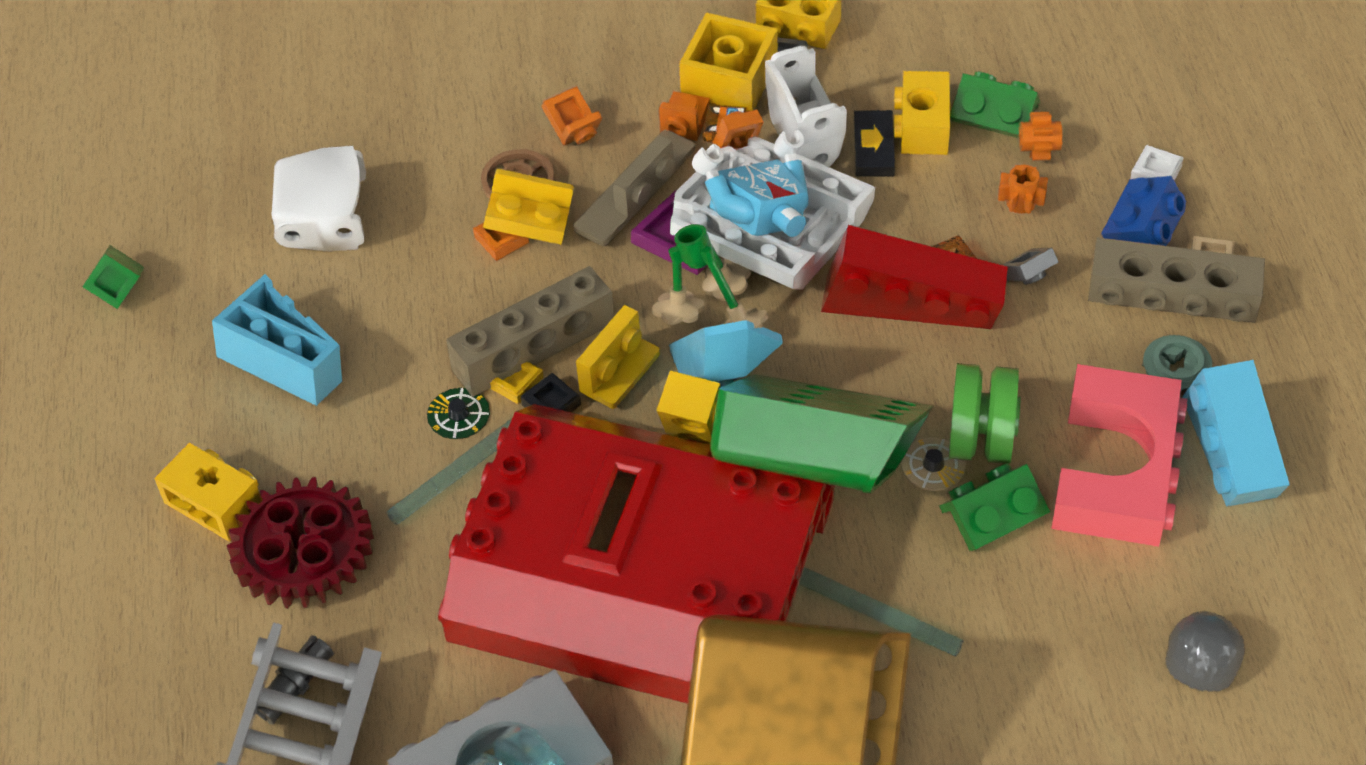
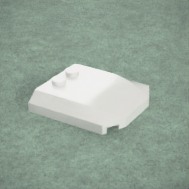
(792, 261)

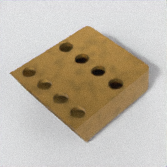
(791, 693)

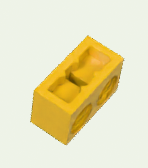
(801, 19)
(688, 407)

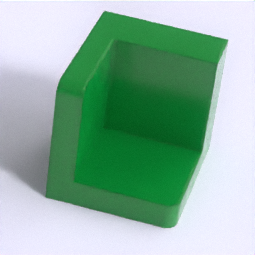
(113, 276)

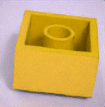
(728, 61)

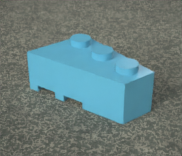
(277, 343)
(1236, 433)

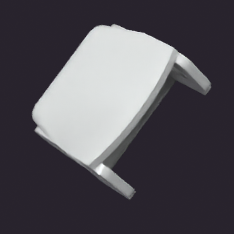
(811, 113)
(316, 197)

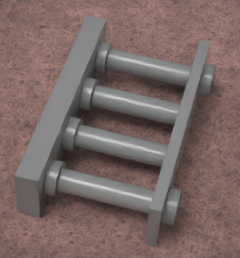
(343, 718)

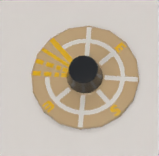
(929, 465)

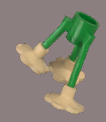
(722, 281)

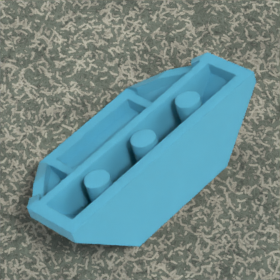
(724, 351)

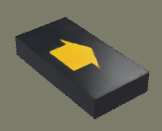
(874, 143)

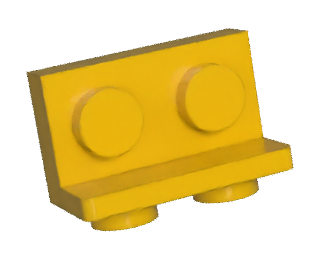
(528, 206)
(615, 359)

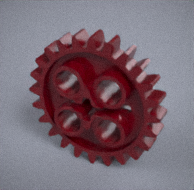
(264, 537)

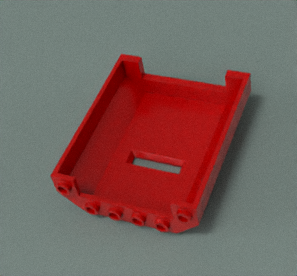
(686, 548)

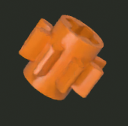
(1040, 136)
(1022, 189)

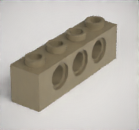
(1177, 280)
(530, 330)

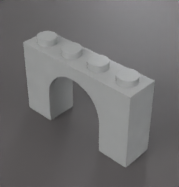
(539, 705)

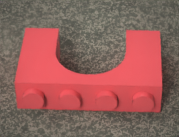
(1131, 504)

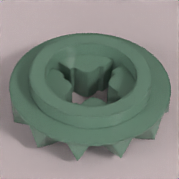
(1171, 349)

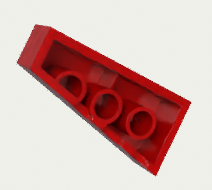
(912, 282)

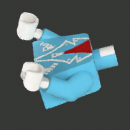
(759, 195)

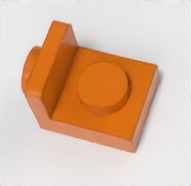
(684, 114)

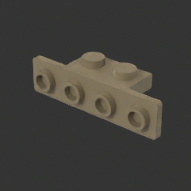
(634, 187)

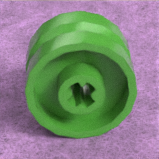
(984, 413)

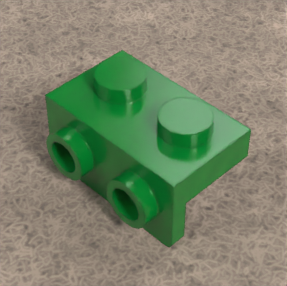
(993, 104)
(996, 506)

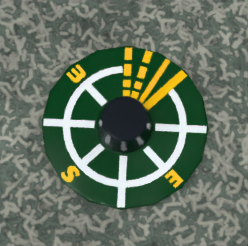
(458, 414)

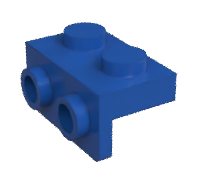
(1146, 211)

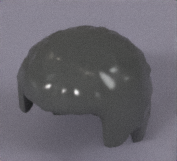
(1205, 651)

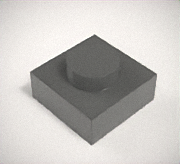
(1031, 265)

